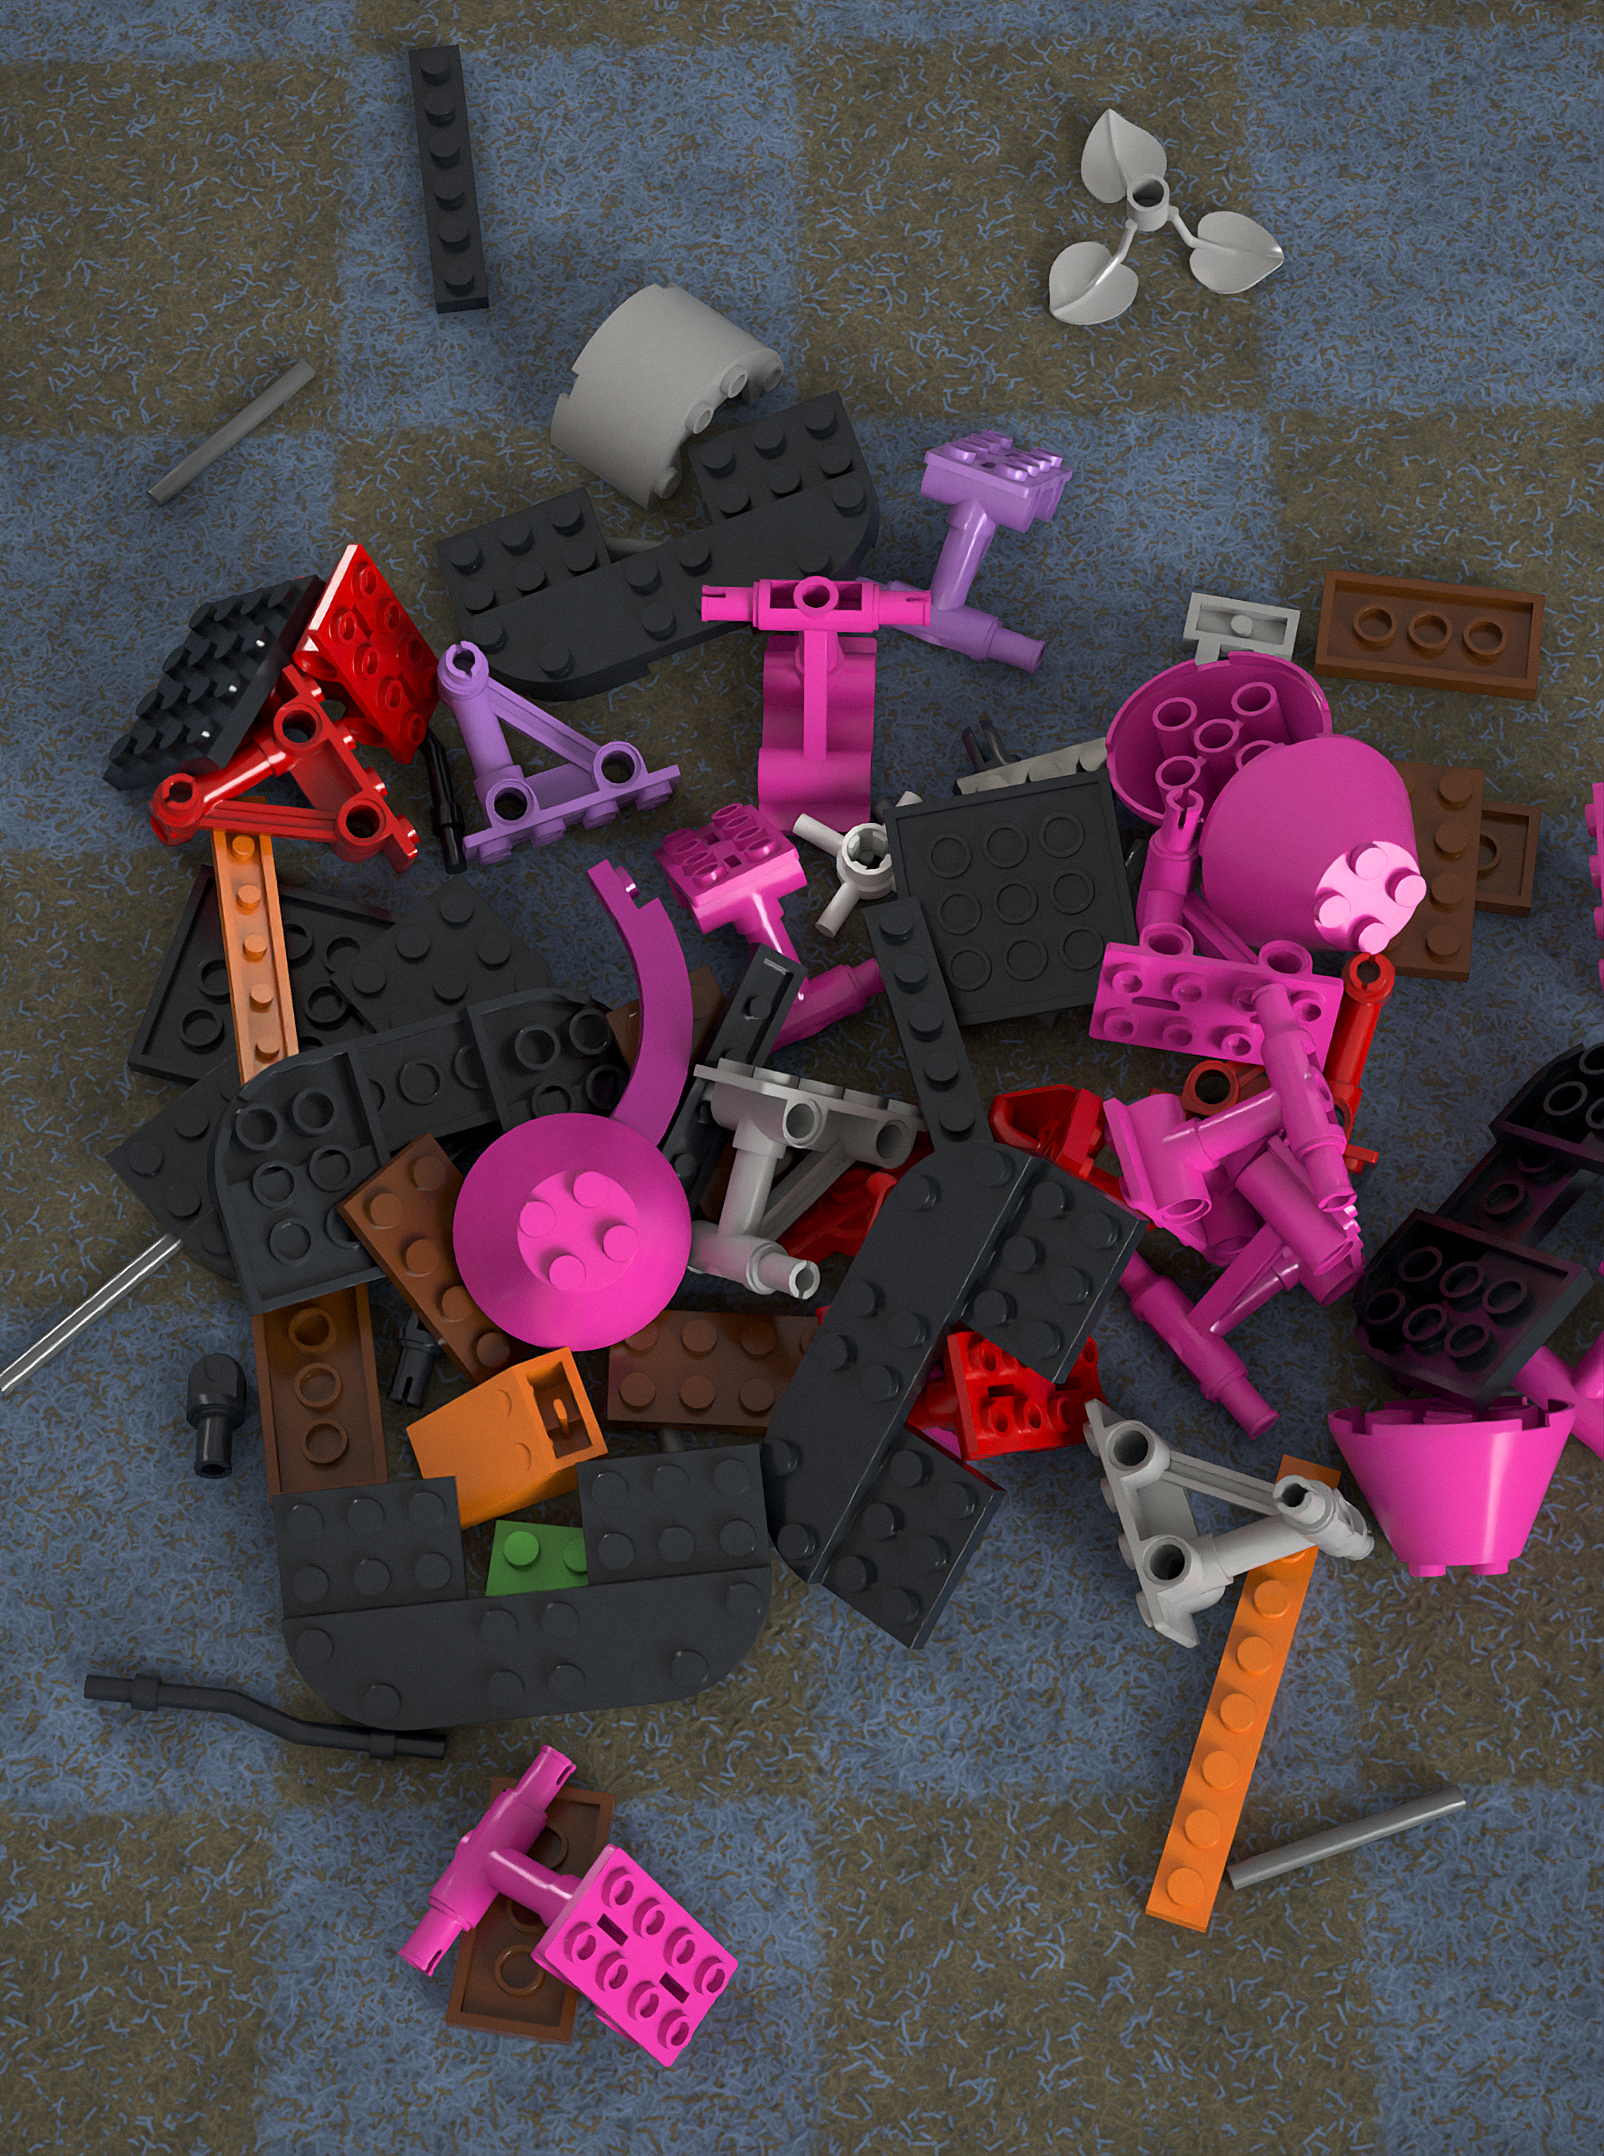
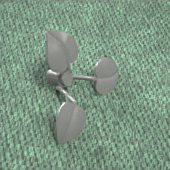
(1130, 162)

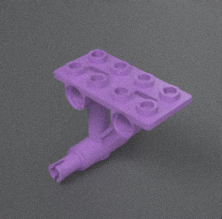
(985, 487)
(551, 798)

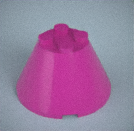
(1206, 723)
(1313, 848)
(572, 1232)
(1452, 1479)

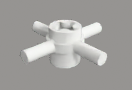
(857, 882)

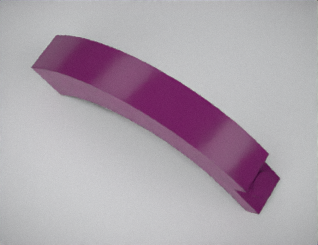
(663, 1003)

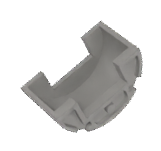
(653, 383)

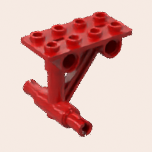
(367, 657)
(320, 767)
(1366, 990)
(1001, 1402)

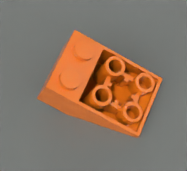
(512, 1438)

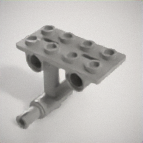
(767, 1118)
(1162, 1540)

